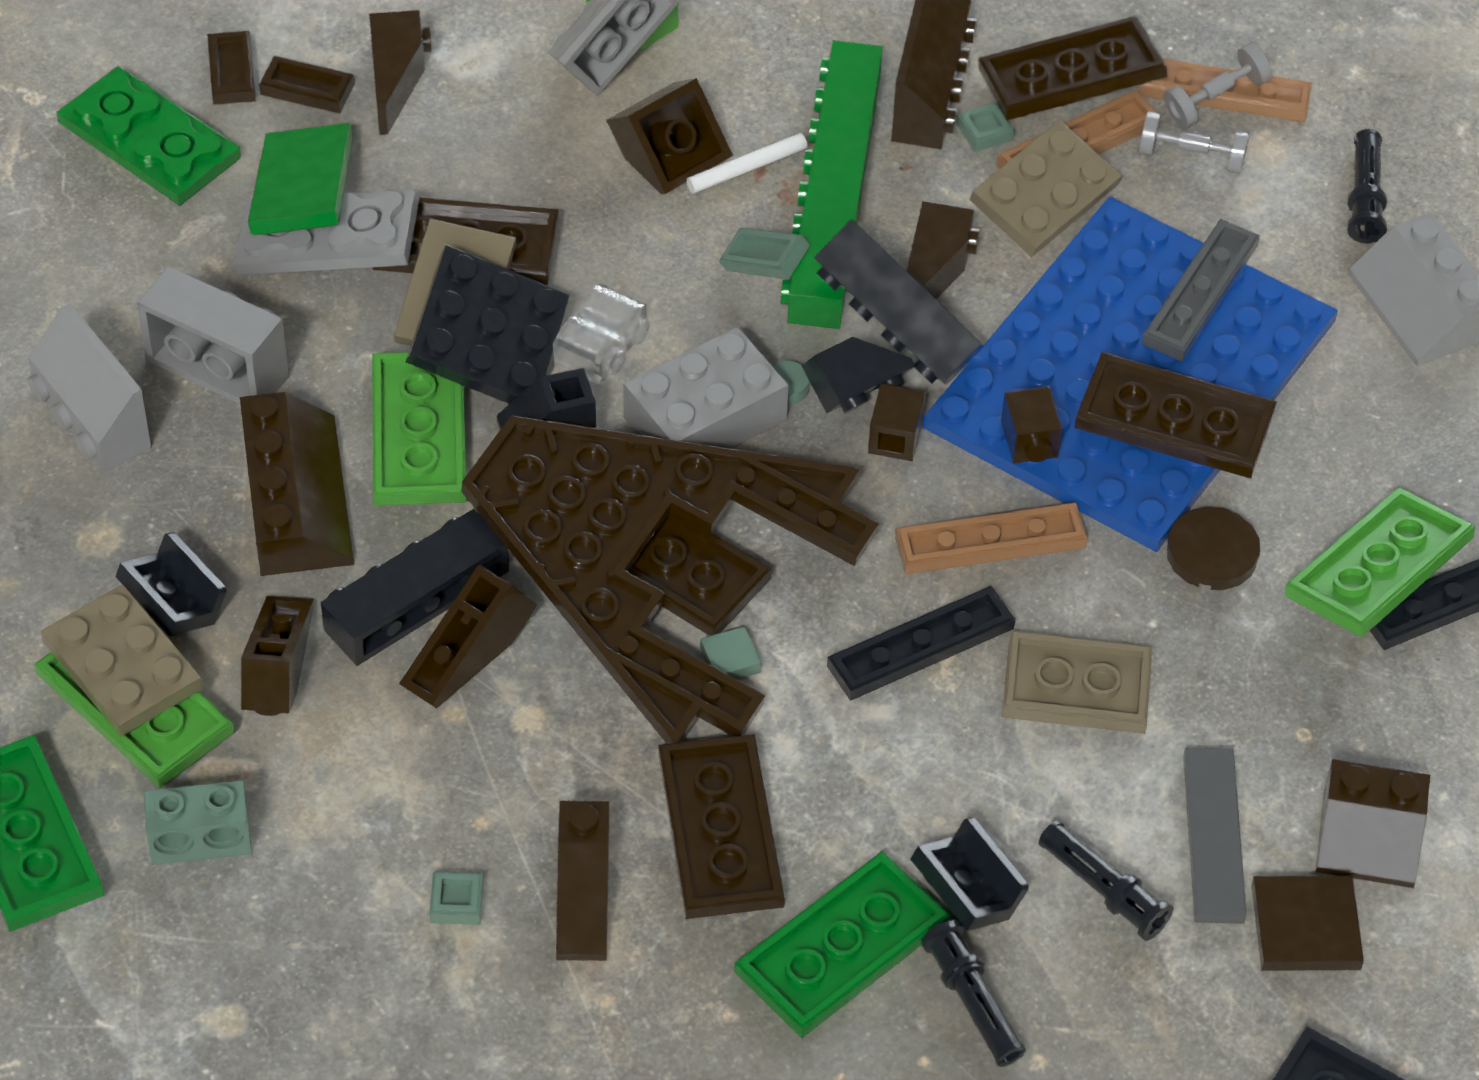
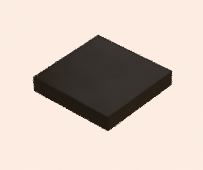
(1307, 923)

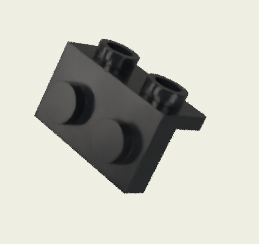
(174, 587)
(972, 876)

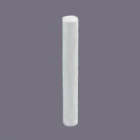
(746, 163)

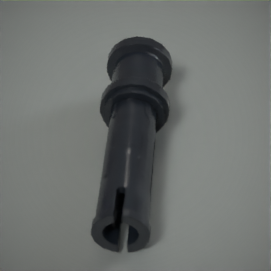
(1367, 198)
(1126, 889)
(967, 970)

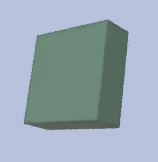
(985, 127)
(731, 653)
(456, 898)

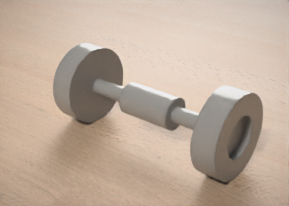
(1253, 65)
(1193, 142)

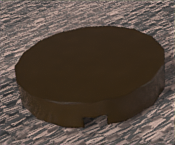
(1213, 548)

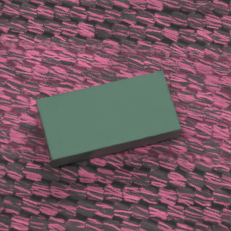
(764, 253)

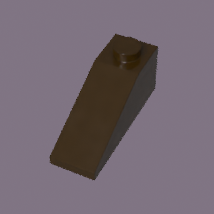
(397, 61)
(941, 245)
(469, 636)
(275, 655)
(582, 880)

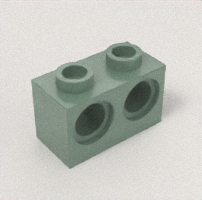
(197, 822)

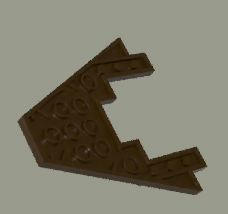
(587, 503)

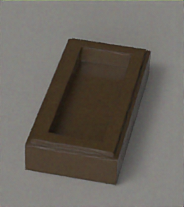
(231, 67)
(306, 84)

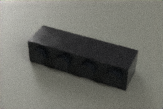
(898, 302)
(411, 587)

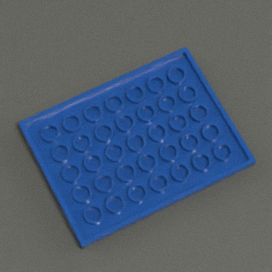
(1103, 300)

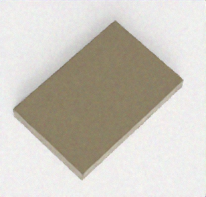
(479, 243)
(1077, 682)

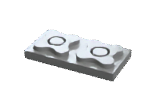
(371, 232)

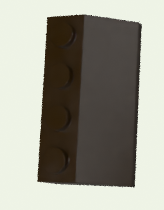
(930, 71)
(295, 485)

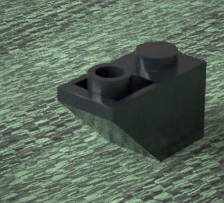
(852, 370)
(555, 398)

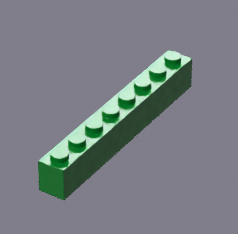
(835, 174)

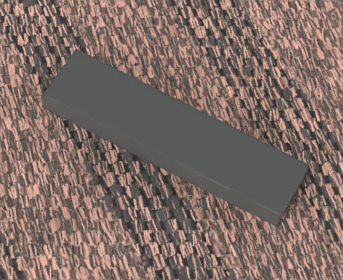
(1200, 290)
(1214, 836)

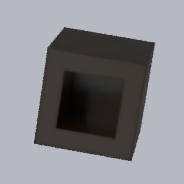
(896, 422)
(1031, 425)

